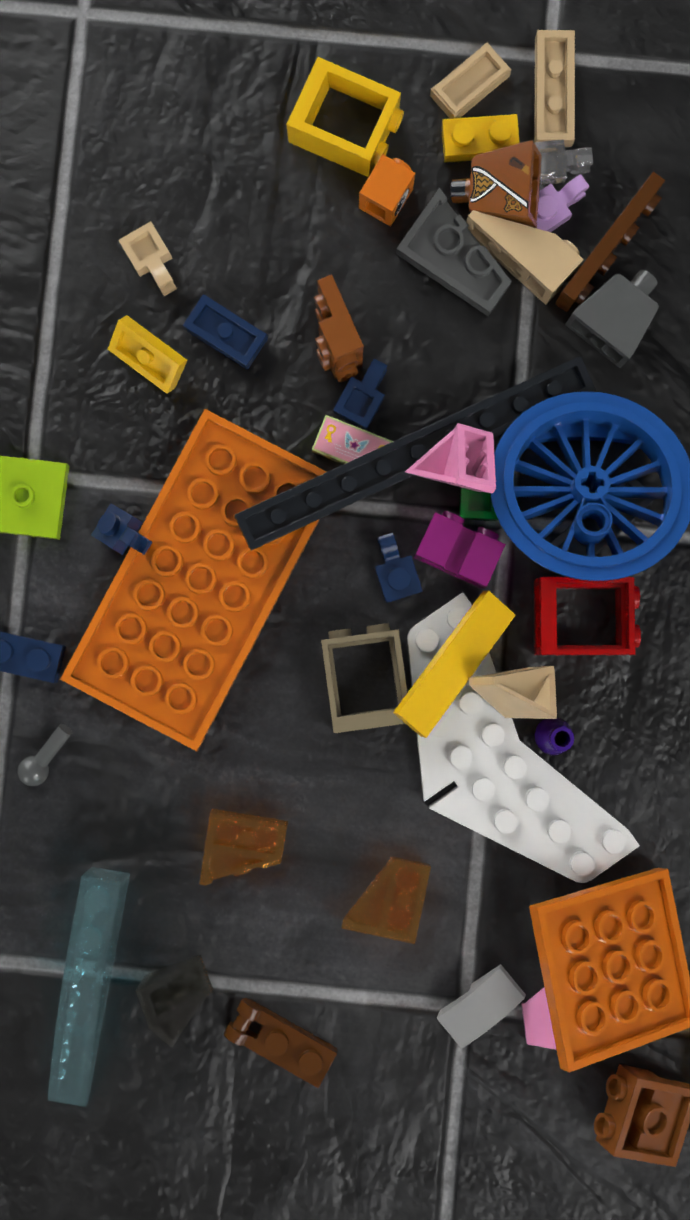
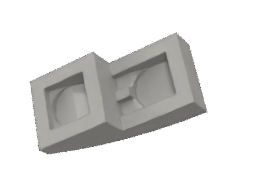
(481, 1007)

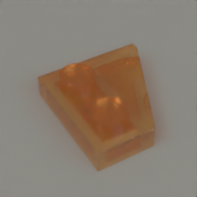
(241, 843)

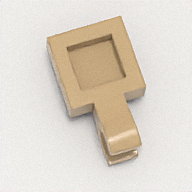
(149, 254)

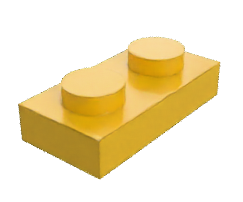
(476, 135)
(147, 354)

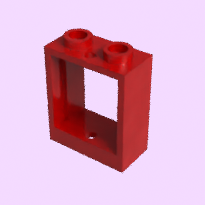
(545, 616)

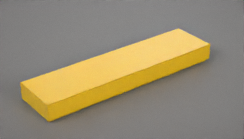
(454, 664)

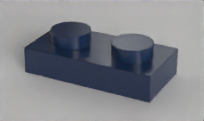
(225, 331)
(31, 657)

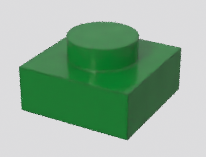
(476, 506)

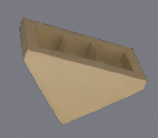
(520, 692)

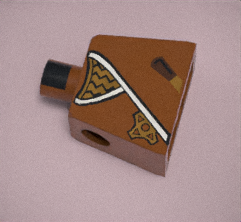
(503, 183)

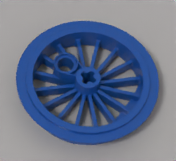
(593, 418)

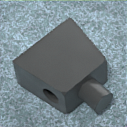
(616, 316)

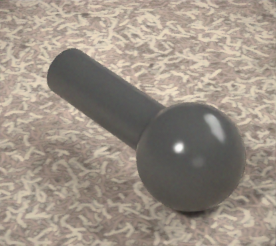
(35, 769)

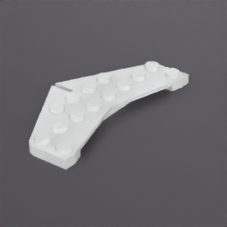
(500, 781)

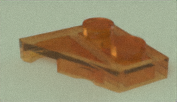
(392, 902)

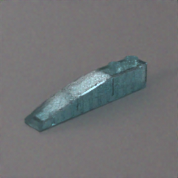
(86, 984)

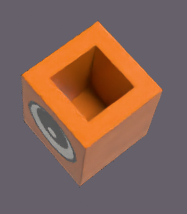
(387, 189)

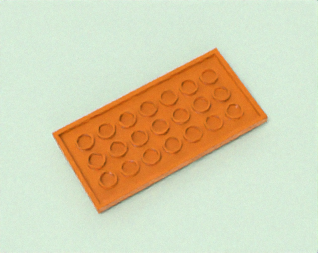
(198, 598)

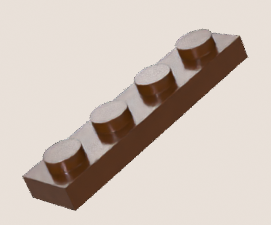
(620, 232)

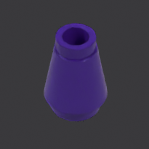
(546, 733)

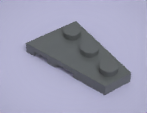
(451, 255)

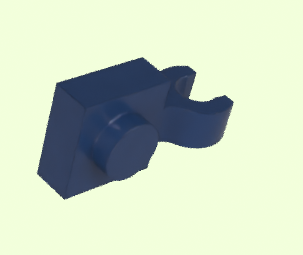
(361, 399)
(119, 530)
(397, 576)

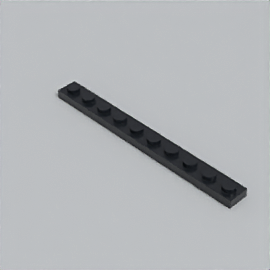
(388, 464)

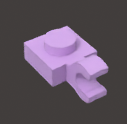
(554, 205)

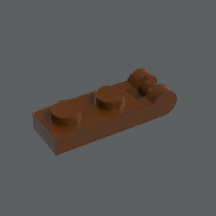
(281, 1042)

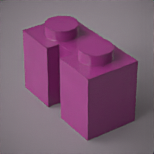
(459, 550)

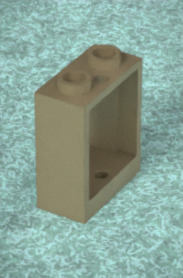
(366, 719)

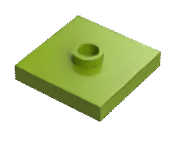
(32, 497)

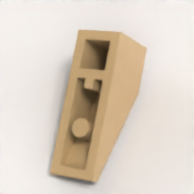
(530, 254)

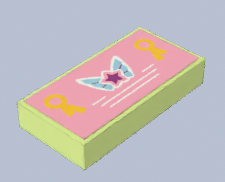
(344, 441)

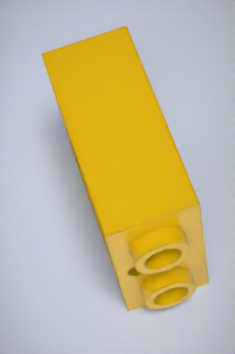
(329, 146)

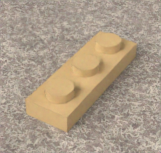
(555, 86)

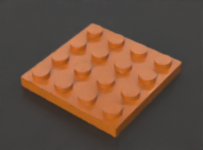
(612, 967)

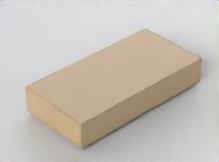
(470, 82)

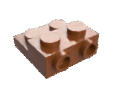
(338, 339)
(644, 1116)

